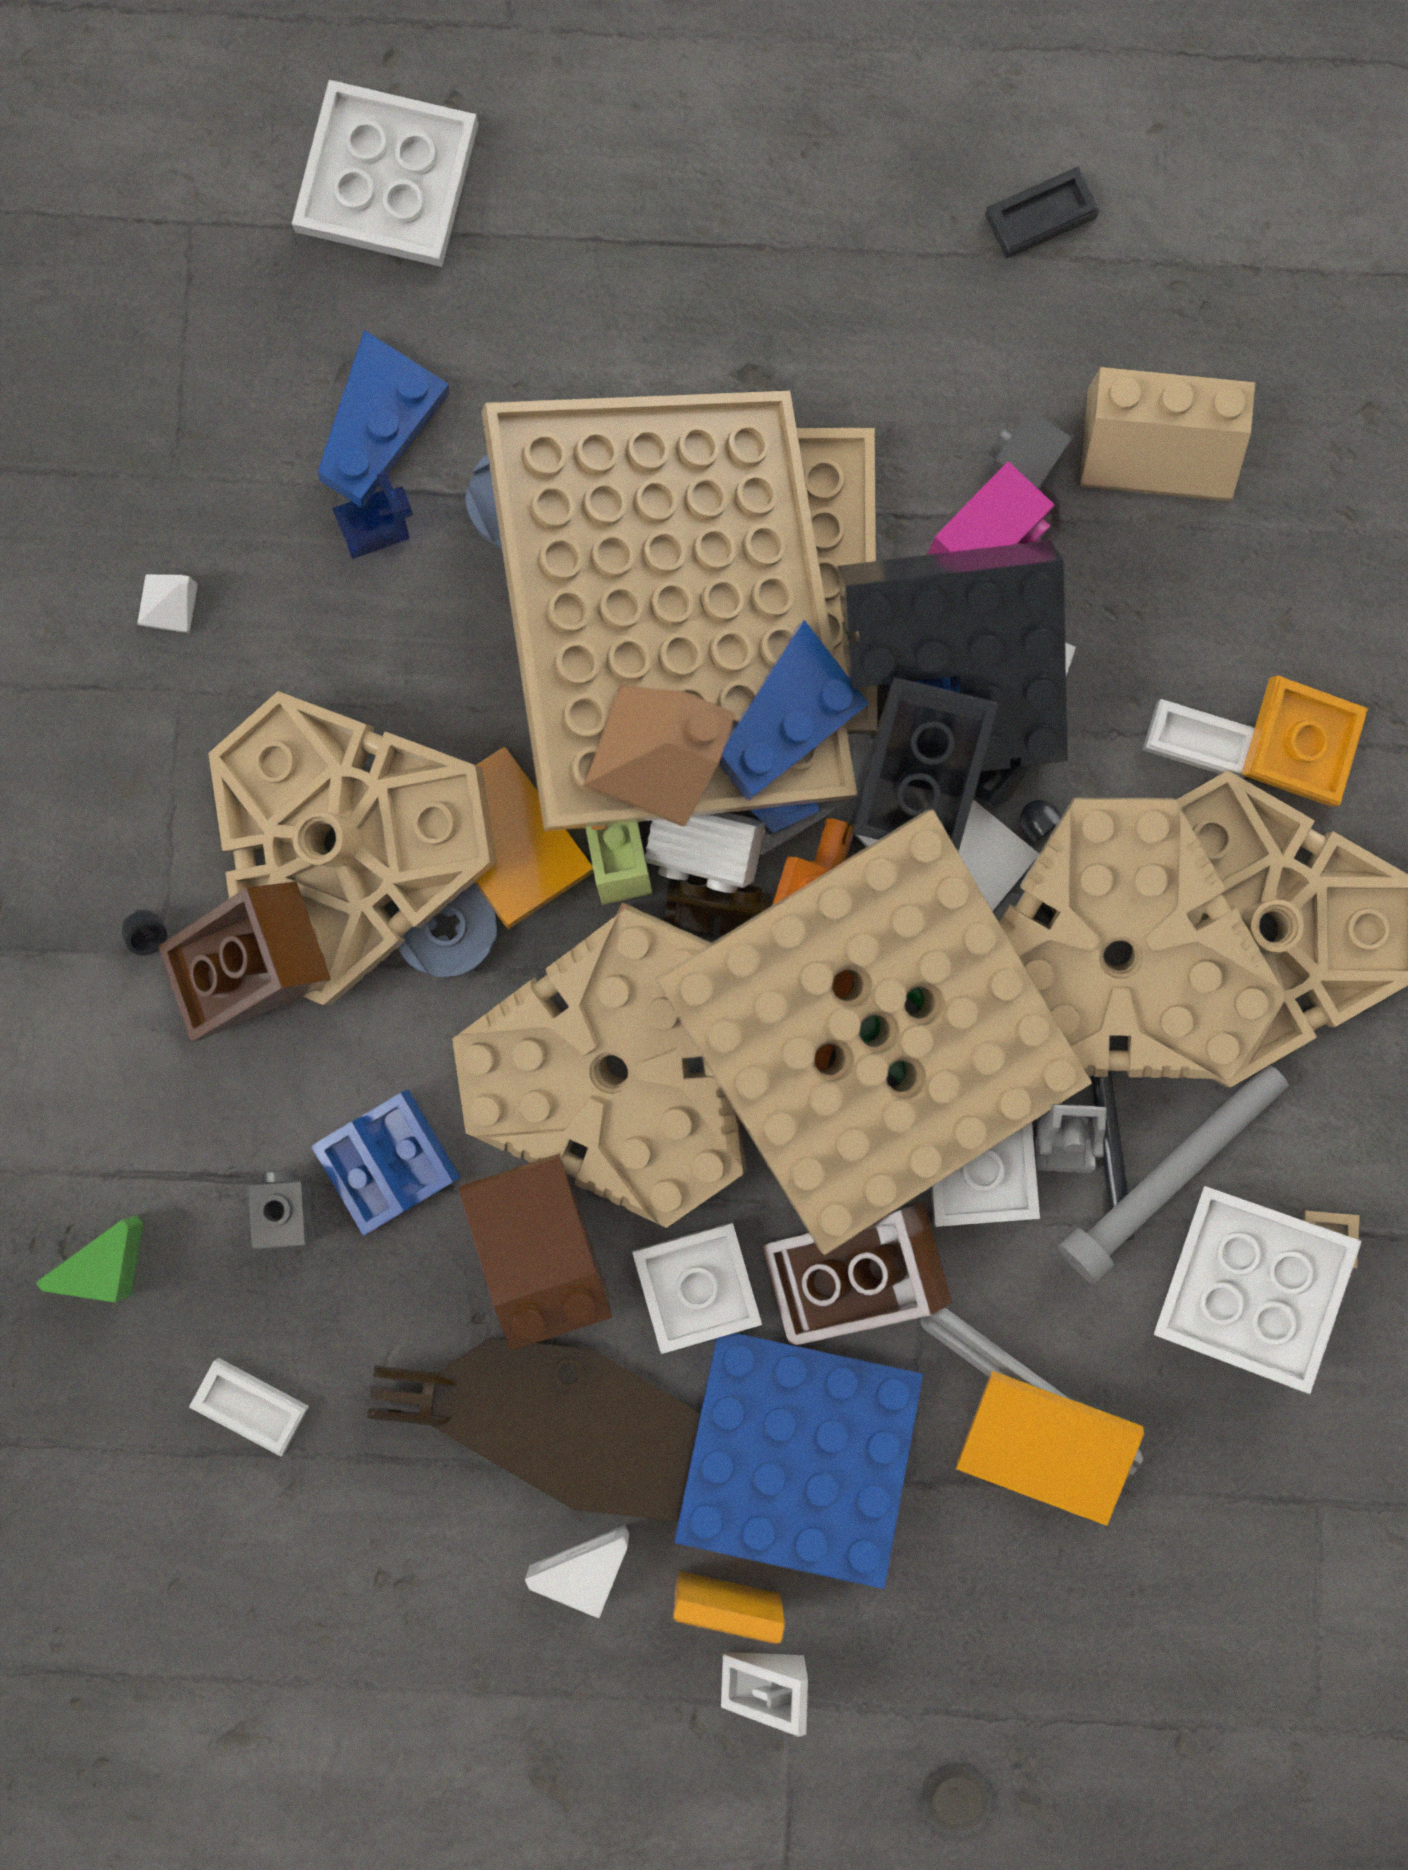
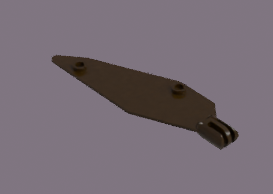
(559, 1423)

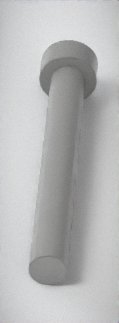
(1091, 1250)

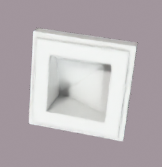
(168, 602)

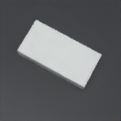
(1198, 738)
(249, 1406)

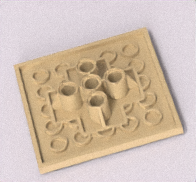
(975, 1055)

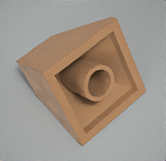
(659, 751)

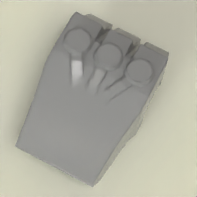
(1069, 1138)

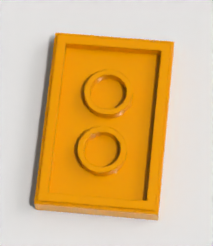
(530, 863)
(1050, 1448)

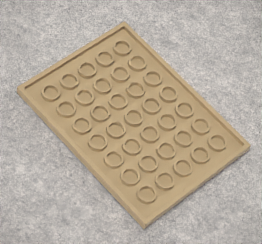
(655, 556)

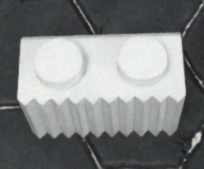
(710, 846)

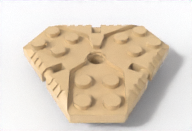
(402, 831)
(1335, 916)
(1188, 991)
(544, 1080)

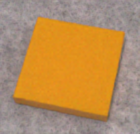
(1304, 741)
(729, 1607)

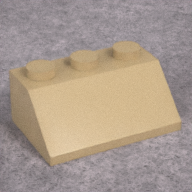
(1165, 433)

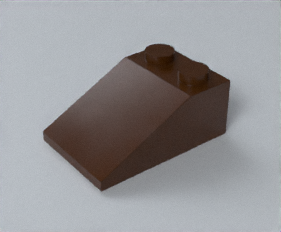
(244, 959)
(535, 1252)
(863, 1284)

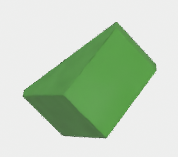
(102, 1268)

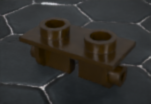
(698, 903)

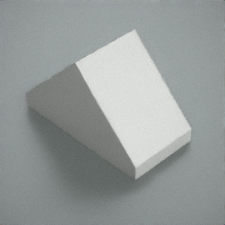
(581, 1573)
(767, 1689)

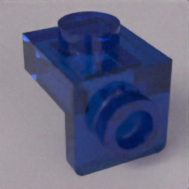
(378, 522)

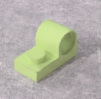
(619, 862)

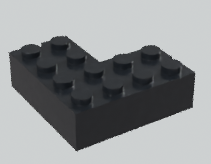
(975, 617)

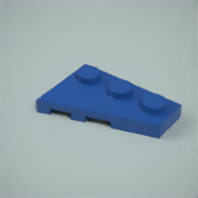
(377, 418)
(792, 713)

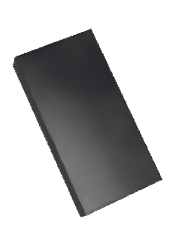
(1042, 212)

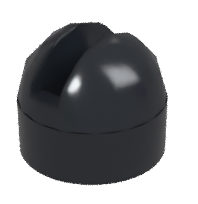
(1038, 819)
(134, 938)

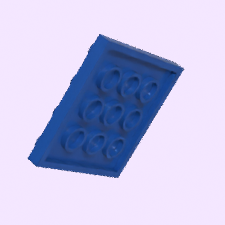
(799, 1459)

